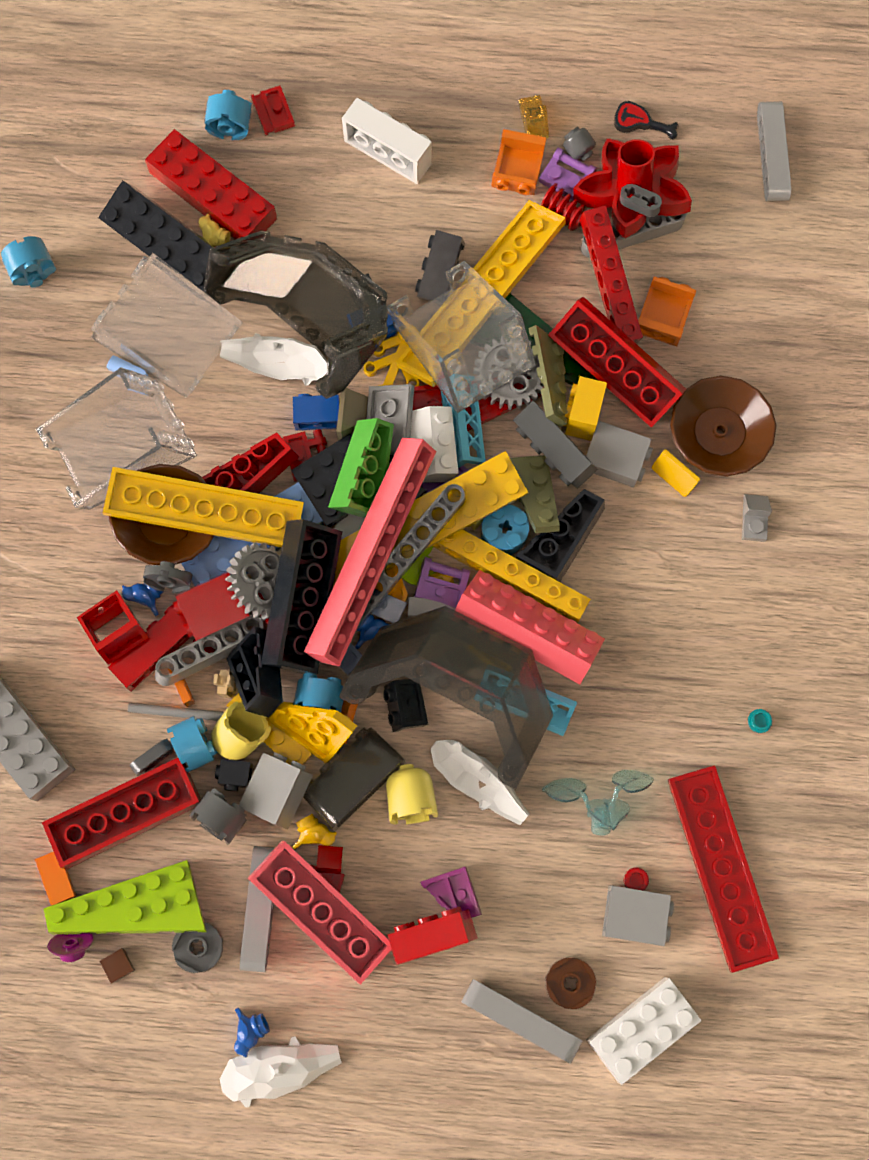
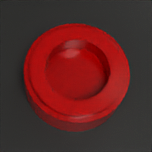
(636, 879)

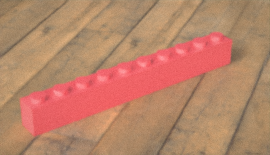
(370, 552)

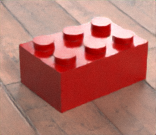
(432, 935)

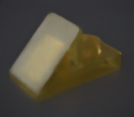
(534, 116)

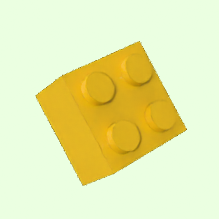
(584, 408)

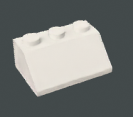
(436, 428)

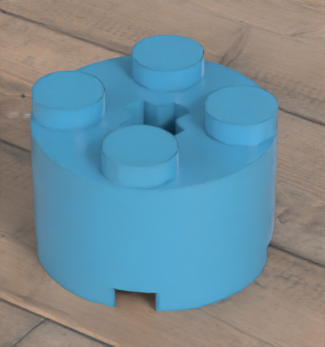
(227, 115)
(28, 262)
(506, 517)
(319, 692)
(191, 743)

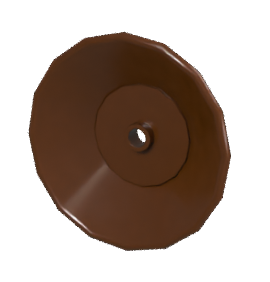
(734, 408)
(156, 542)

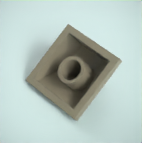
(351, 408)

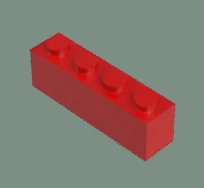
(164, 638)

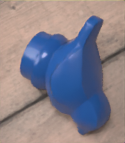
(143, 595)
(369, 630)
(249, 1031)

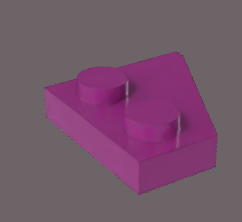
(454, 890)

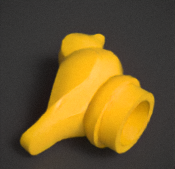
(313, 832)

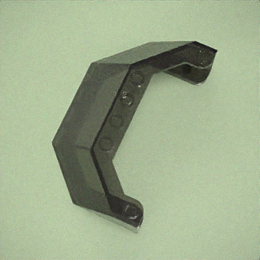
(311, 292)
(468, 667)

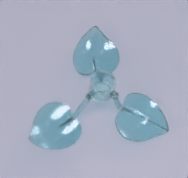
(604, 812)

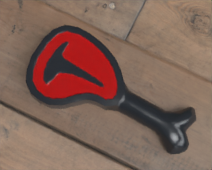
(632, 116)

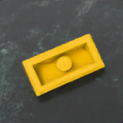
(675, 473)

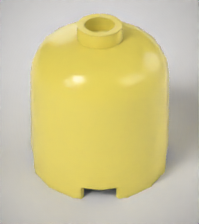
(239, 732)
(410, 795)

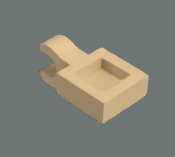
(225, 683)

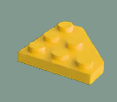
(314, 728)

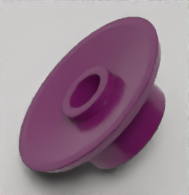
(70, 946)

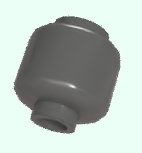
(579, 144)

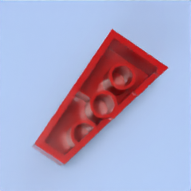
(254, 468)

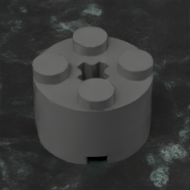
(218, 816)

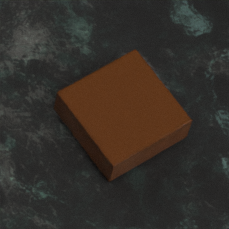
(117, 965)

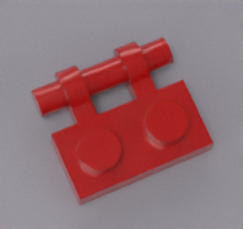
(302, 446)

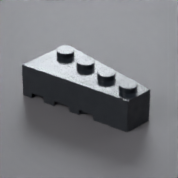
(555, 551)

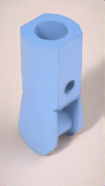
(116, 362)

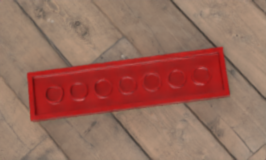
(723, 869)

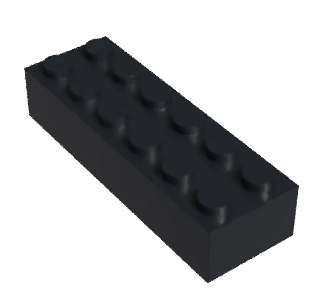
(157, 232)
(300, 594)

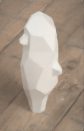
(264, 353)
(466, 768)
(276, 1070)

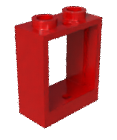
(119, 641)

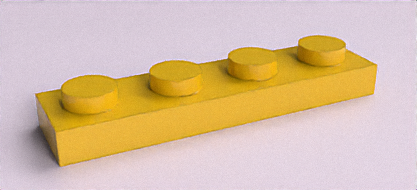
(281, 742)

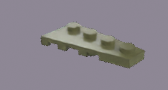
(551, 375)
(540, 501)

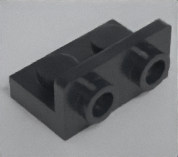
(405, 704)

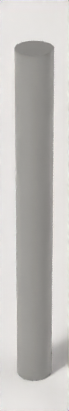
(174, 711)

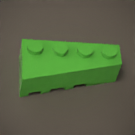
(363, 467)

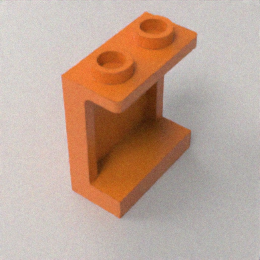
(518, 162)
(666, 310)

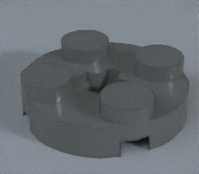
(167, 576)
(203, 960)

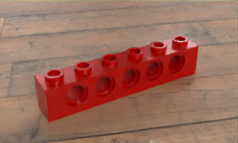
(610, 271)

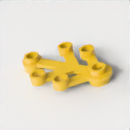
(390, 360)

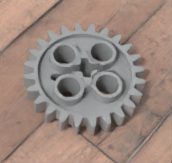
(510, 395)
(247, 589)

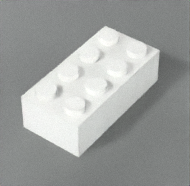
(387, 140)
(643, 1030)

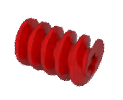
(561, 205)

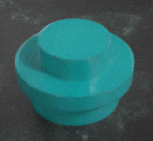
(759, 721)

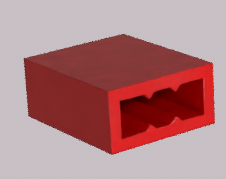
(209, 607)

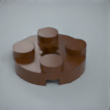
(584, 987)

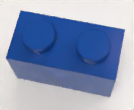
(315, 412)

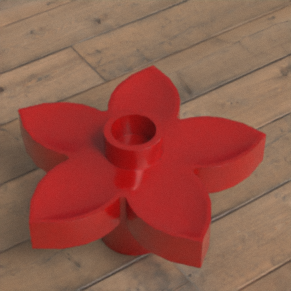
(635, 164)

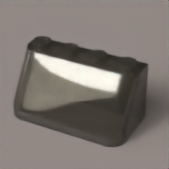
(352, 777)

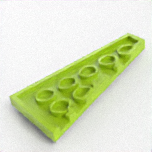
(145, 904)

